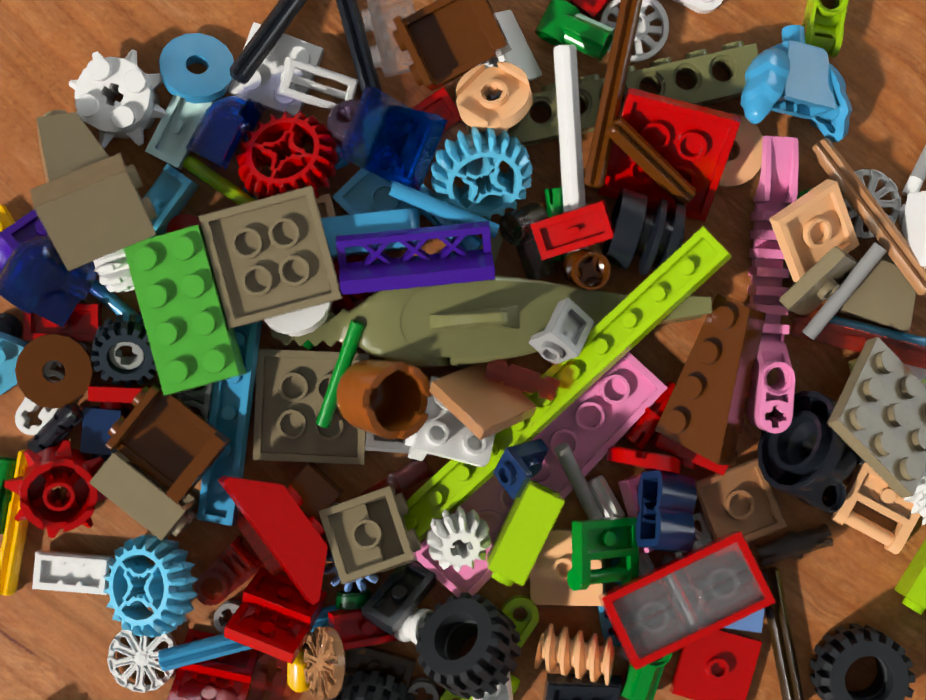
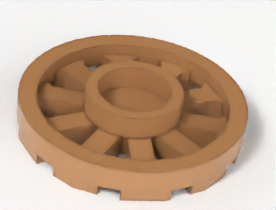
(324, 663)

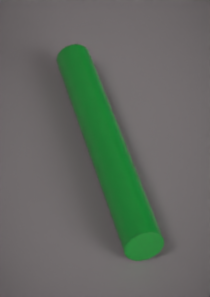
(344, 360)

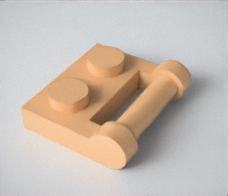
(875, 493)

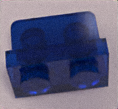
(392, 139)

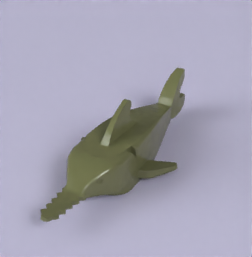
(468, 319)

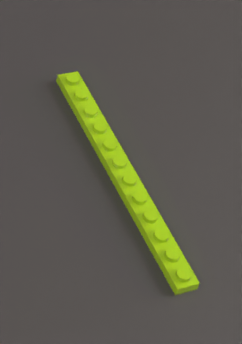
(602, 349)

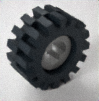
(110, 358)

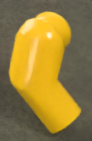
(295, 674)

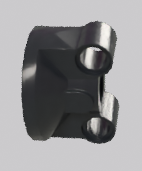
(808, 456)

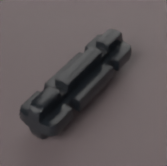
(56, 428)

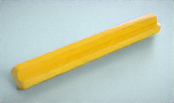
(13, 539)

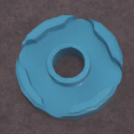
(196, 49)

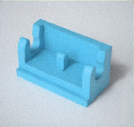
(169, 196)

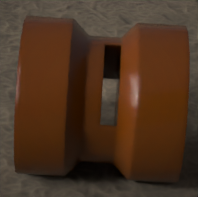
(594, 272)

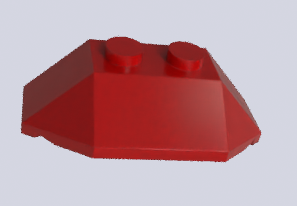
(284, 530)

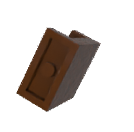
(449, 40)
(167, 441)

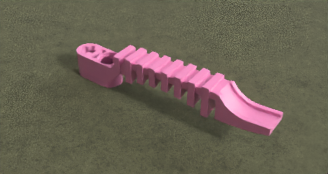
(775, 189)

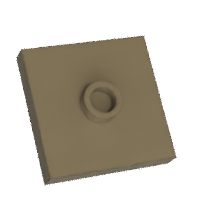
(819, 282)

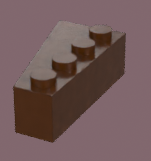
(714, 382)

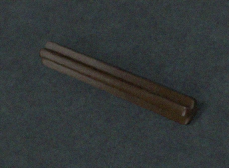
(782, 638)

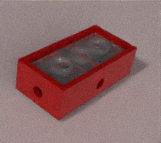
(686, 599)

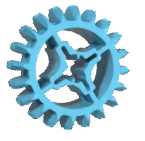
(477, 162)
(160, 585)

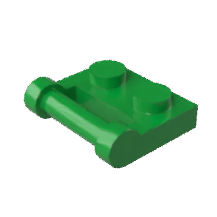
(602, 540)

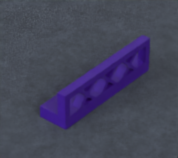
(412, 270)

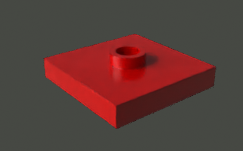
(716, 667)

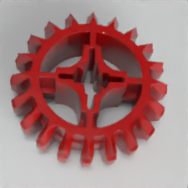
(281, 148)

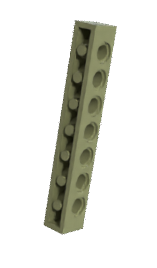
(661, 73)

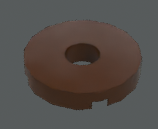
(32, 376)

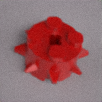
(51, 507)

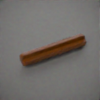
(651, 161)

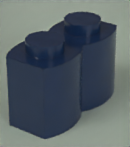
(666, 511)

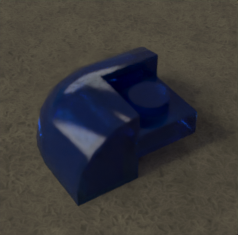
(223, 128)
(40, 282)

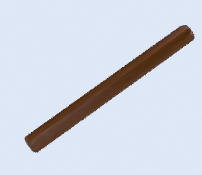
(612, 92)

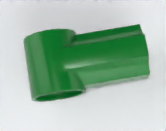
(566, 25)
(643, 682)

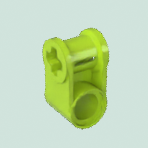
(825, 26)

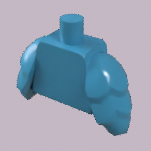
(798, 83)

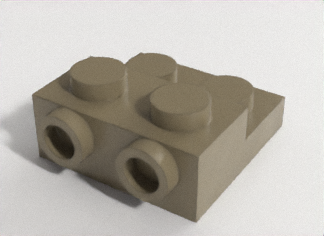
(369, 534)

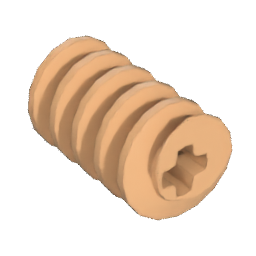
(575, 654)

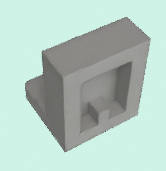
(564, 333)

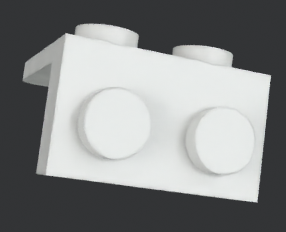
(448, 437)

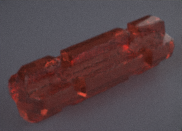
(523, 379)

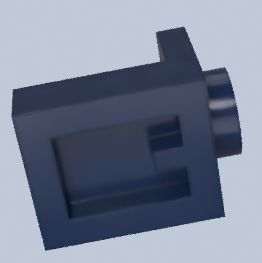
(519, 465)

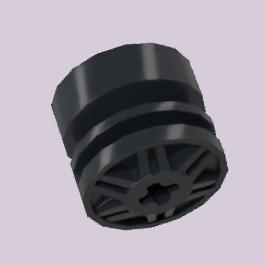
(643, 233)

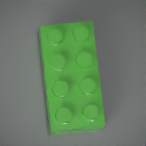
(183, 311)

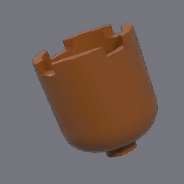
(384, 397)

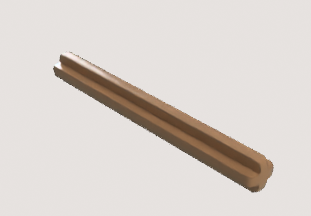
(871, 213)

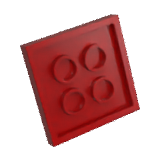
(687, 136)

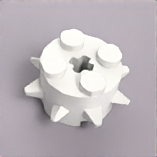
(99, 85)

